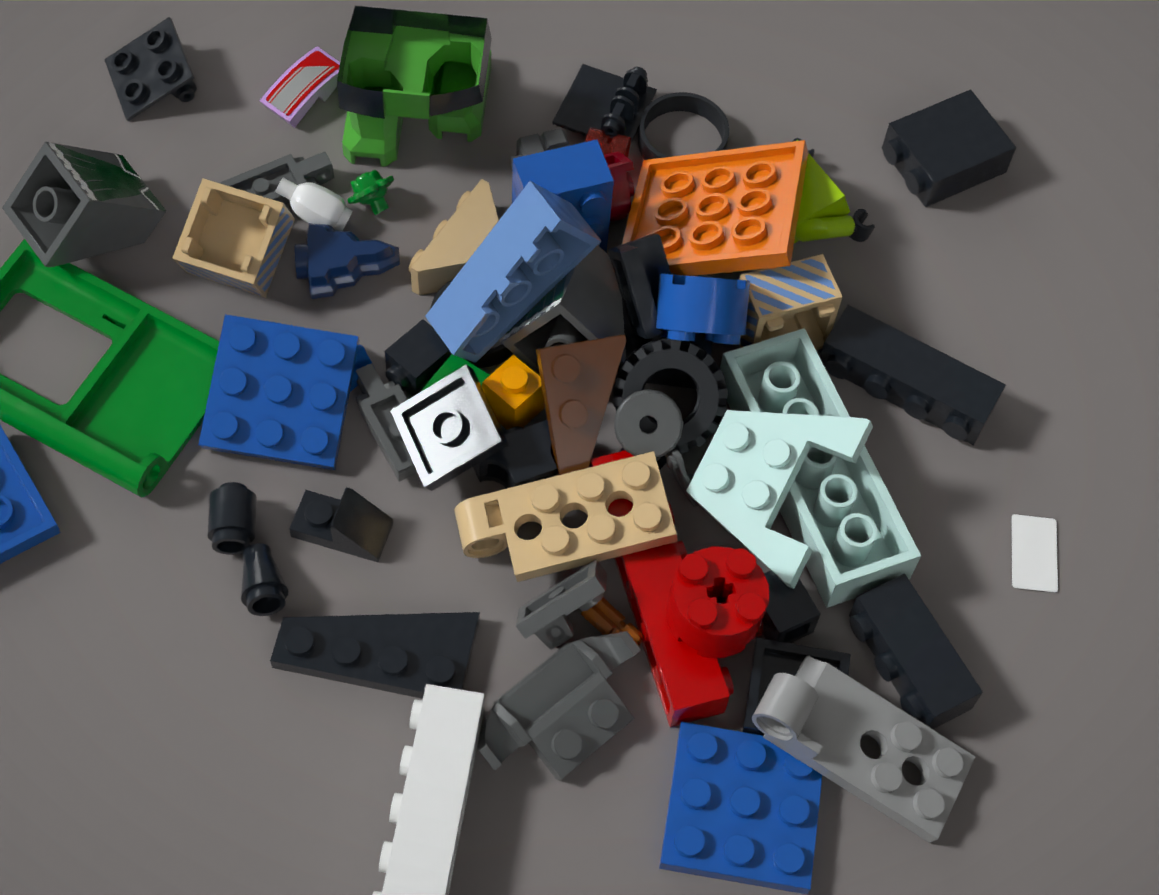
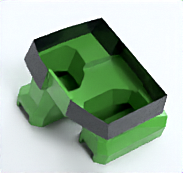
(411, 68)

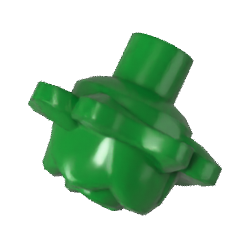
(370, 190)

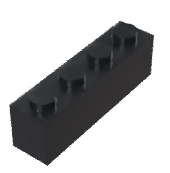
(910, 375)

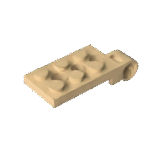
(492, 520)

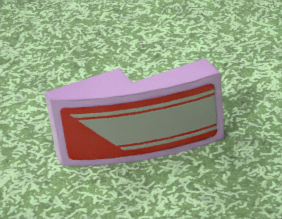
(301, 86)

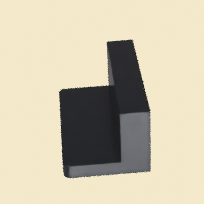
(638, 275)

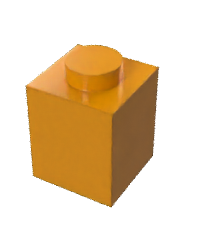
(514, 393)

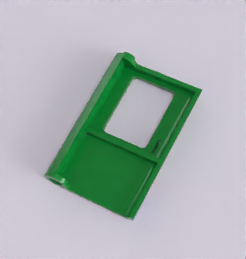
(138, 398)

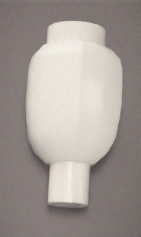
(315, 203)

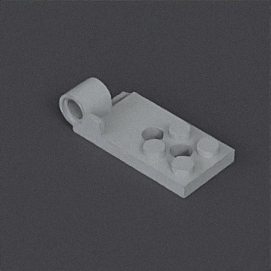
(821, 722)

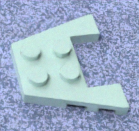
(753, 469)

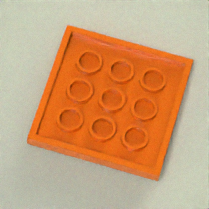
(722, 207)

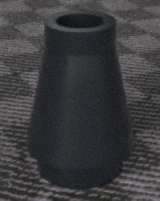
(262, 583)

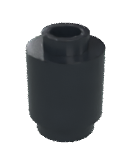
(231, 518)

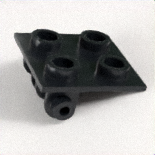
(151, 70)
(605, 102)

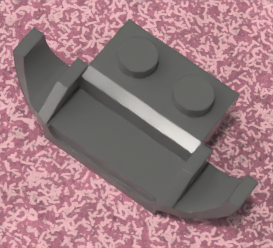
(561, 706)

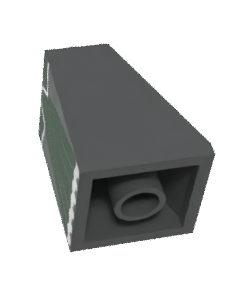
(81, 204)
(575, 310)

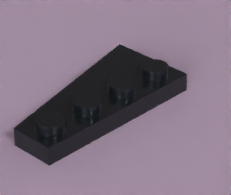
(380, 650)

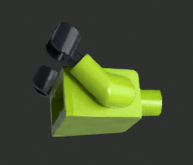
(826, 209)

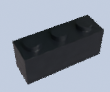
(913, 653)

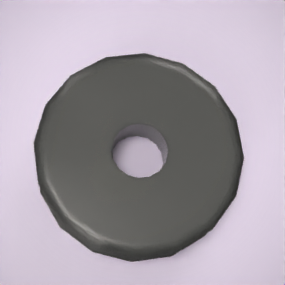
(652, 404)

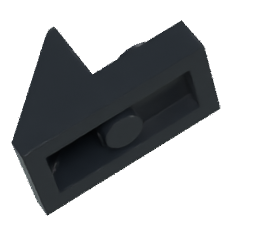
(342, 525)

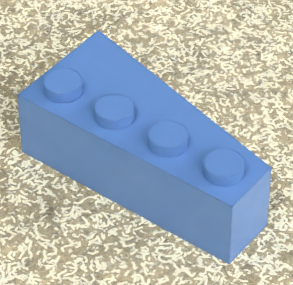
(511, 271)

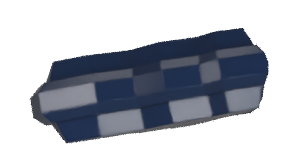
(340, 259)

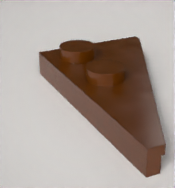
(576, 394)

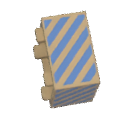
(234, 237)
(792, 300)

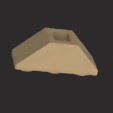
(454, 241)

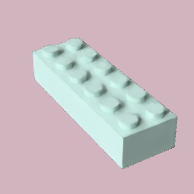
(833, 503)

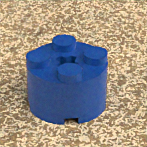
(702, 306)

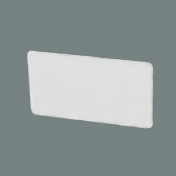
(1034, 553)

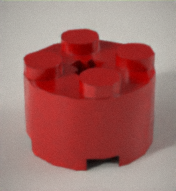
(714, 577)

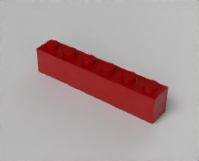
(686, 682)

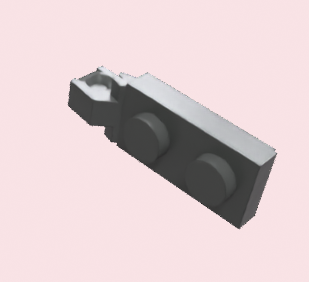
(266, 178)
(375, 408)

